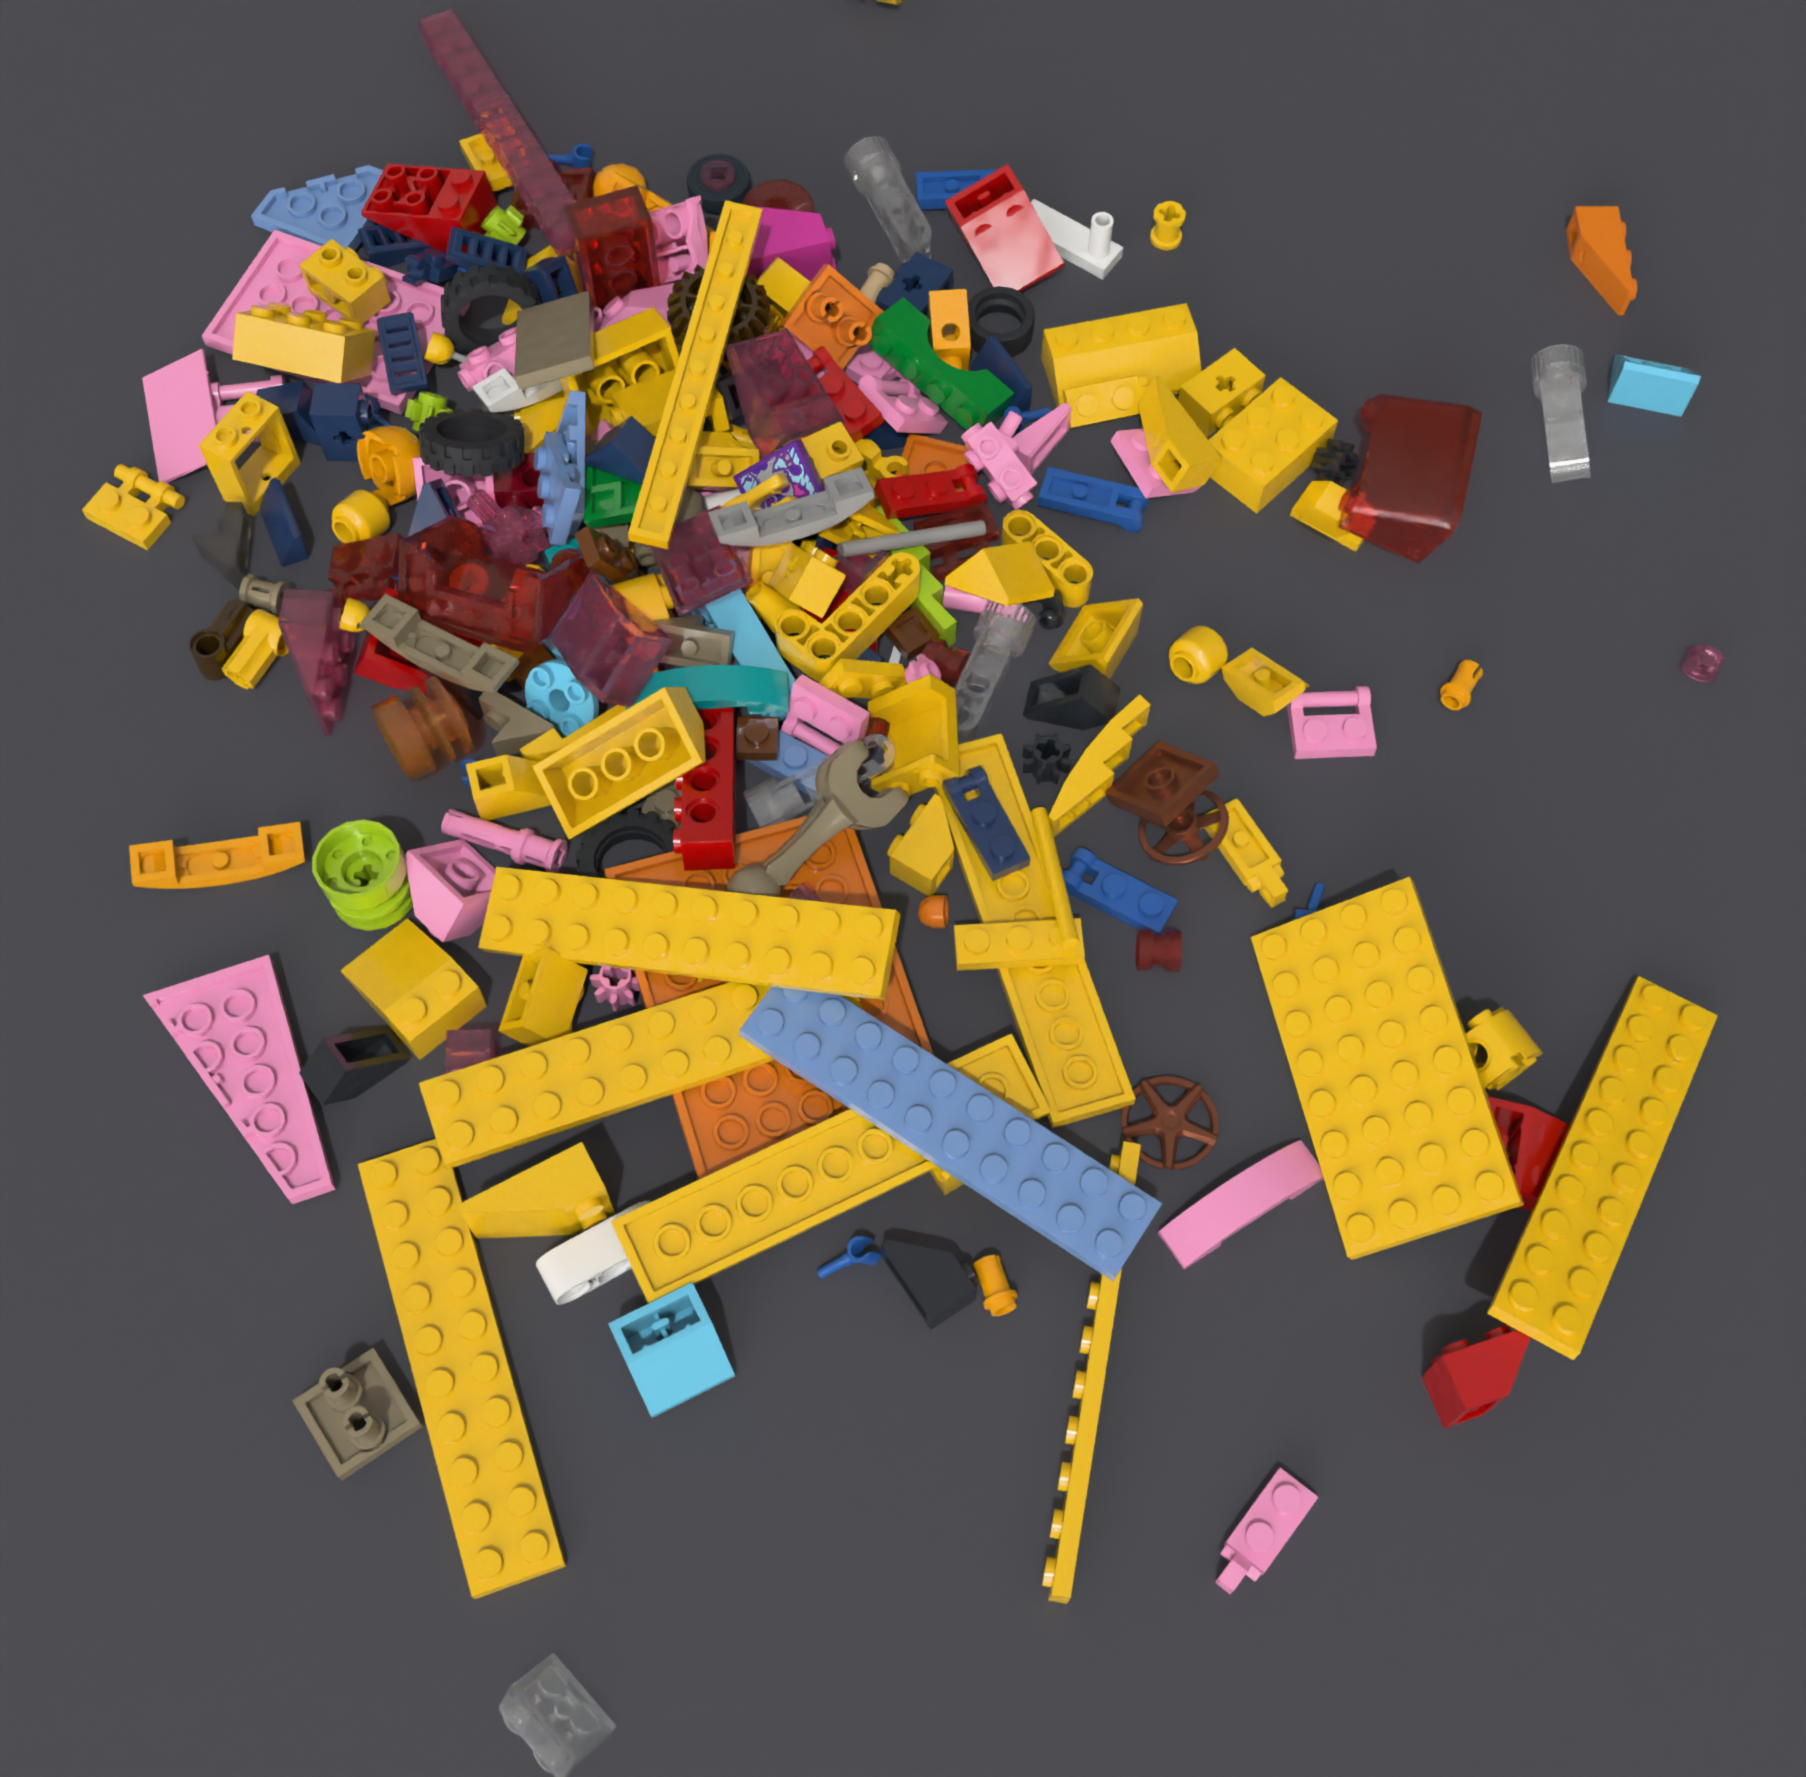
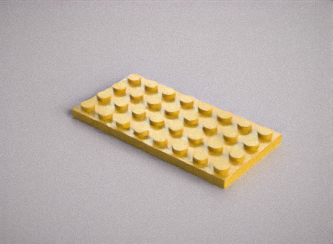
(1384, 1071)

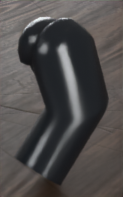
(1053, 611)

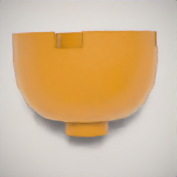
(387, 458)

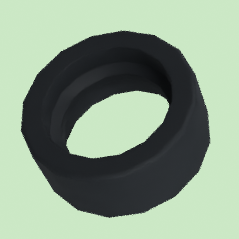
(1005, 301)

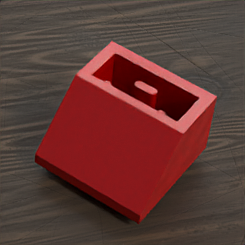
(1476, 1377)

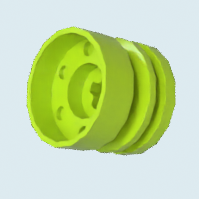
(363, 874)

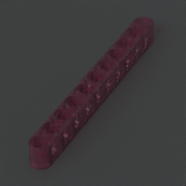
(500, 125)

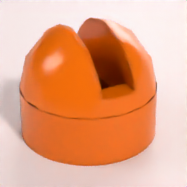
(934, 912)

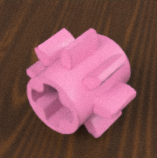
(616, 995)

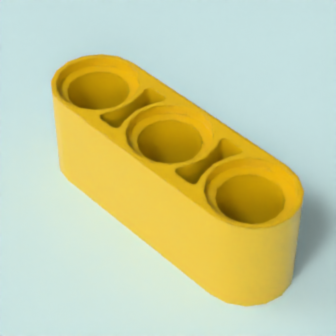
(1064, 562)

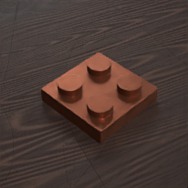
(1162, 783)

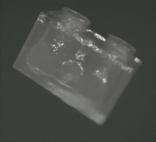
(555, 1716)

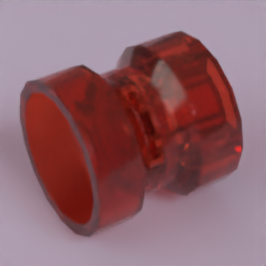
(948, 661)
(1161, 950)

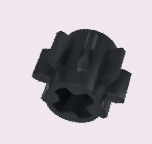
(1335, 462)
(1049, 769)

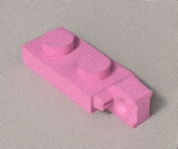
(1264, 1529)

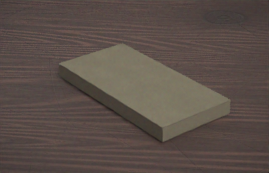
(554, 340)

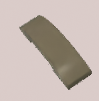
(437, 650)

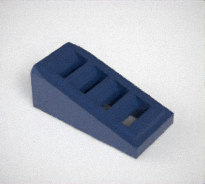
(378, 247)
(499, 250)
(552, 274)
(397, 331)

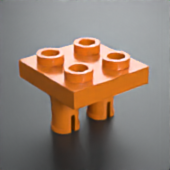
(832, 316)

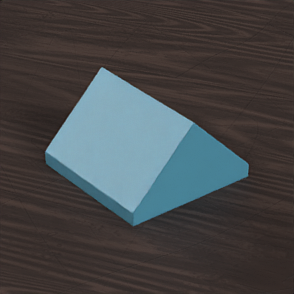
(1651, 385)

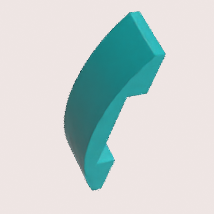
(726, 687)

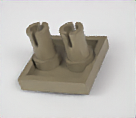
(357, 1413)

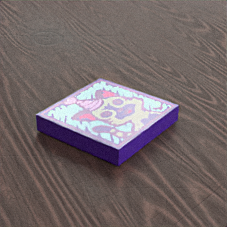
(788, 460)

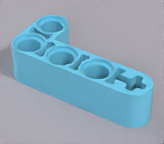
(750, 640)

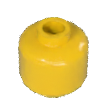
(360, 517)
(1197, 655)

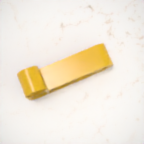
(891, 584)

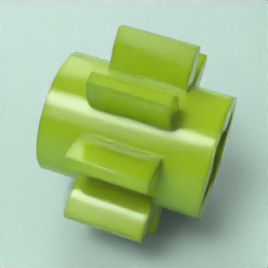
(504, 225)
(426, 405)

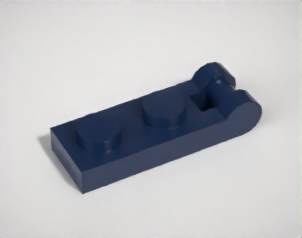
(986, 824)

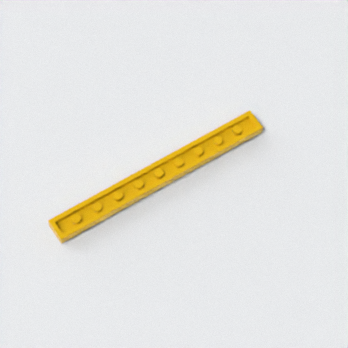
(695, 376)
(1082, 1429)

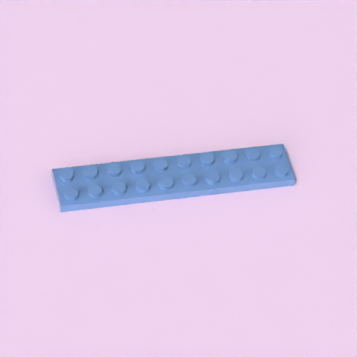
(954, 1124)

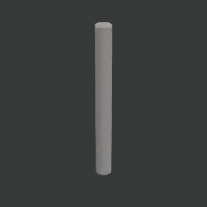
(912, 538)

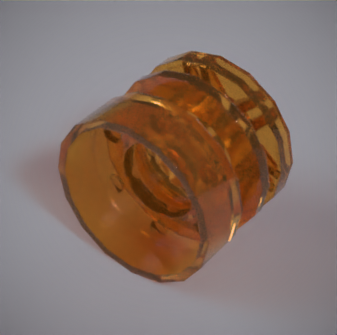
(423, 728)

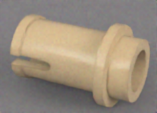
(878, 277)

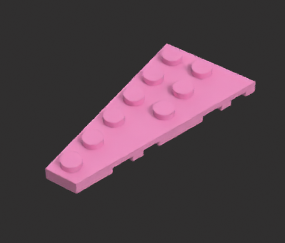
(246, 1054)

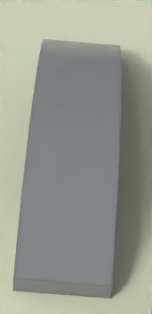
(794, 519)

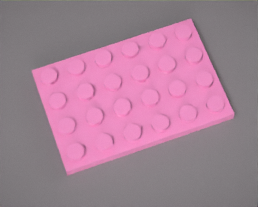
(278, 278)

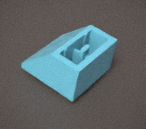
(672, 1349)

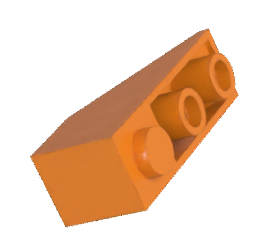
(1600, 253)

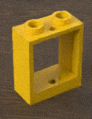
(228, 441)

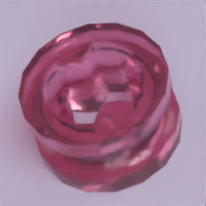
(1703, 663)

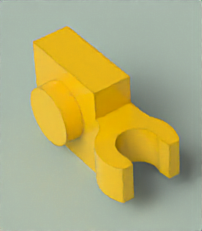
(875, 465)

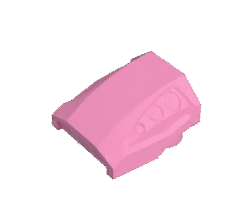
(679, 239)

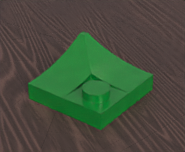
(608, 498)

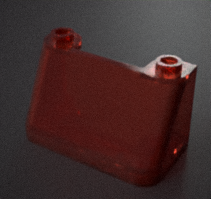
(1412, 473)
(481, 595)

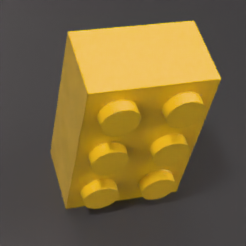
(304, 342)
(623, 356)
(1270, 444)

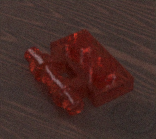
(948, 549)
(366, 562)

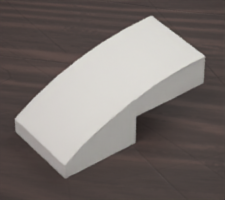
(502, 393)

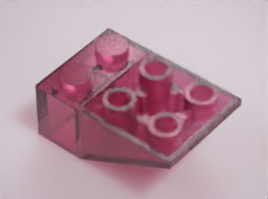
(778, 391)
(698, 566)
(609, 643)
(318, 649)

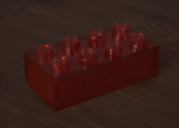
(612, 245)

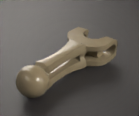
(837, 807)

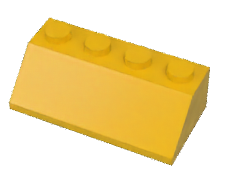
(1123, 346)
(623, 760)

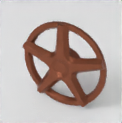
(1185, 829)
(1171, 1121)

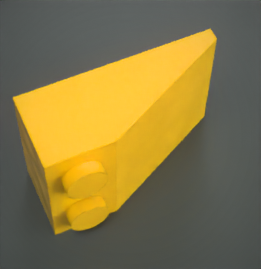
(415, 987)
(545, 1200)

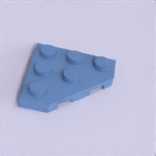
(321, 210)

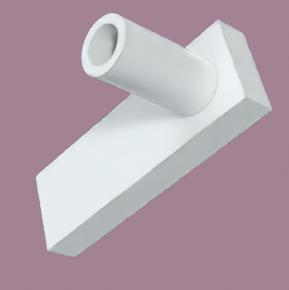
(1082, 246)

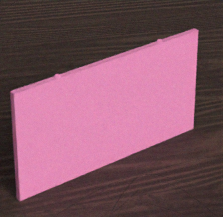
(179, 414)

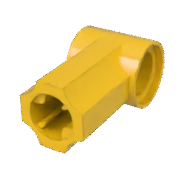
(257, 650)

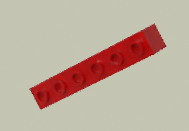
(709, 798)

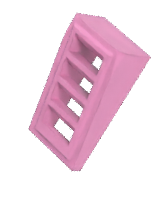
(1042, 437)

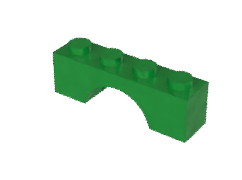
(966, 396)

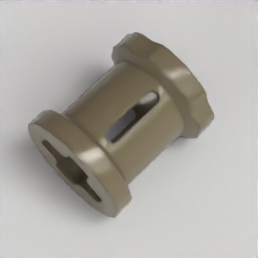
(262, 593)

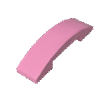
(1240, 1202)

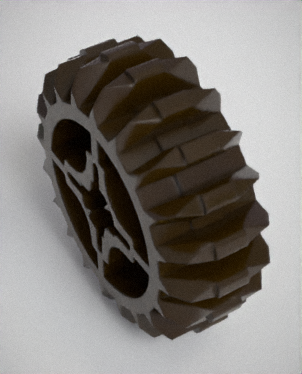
(750, 317)

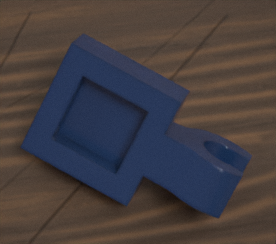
(428, 266)

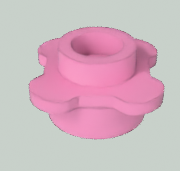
(921, 668)

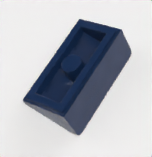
(1000, 364)
(282, 525)

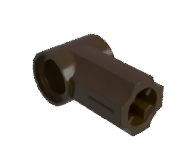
(216, 644)

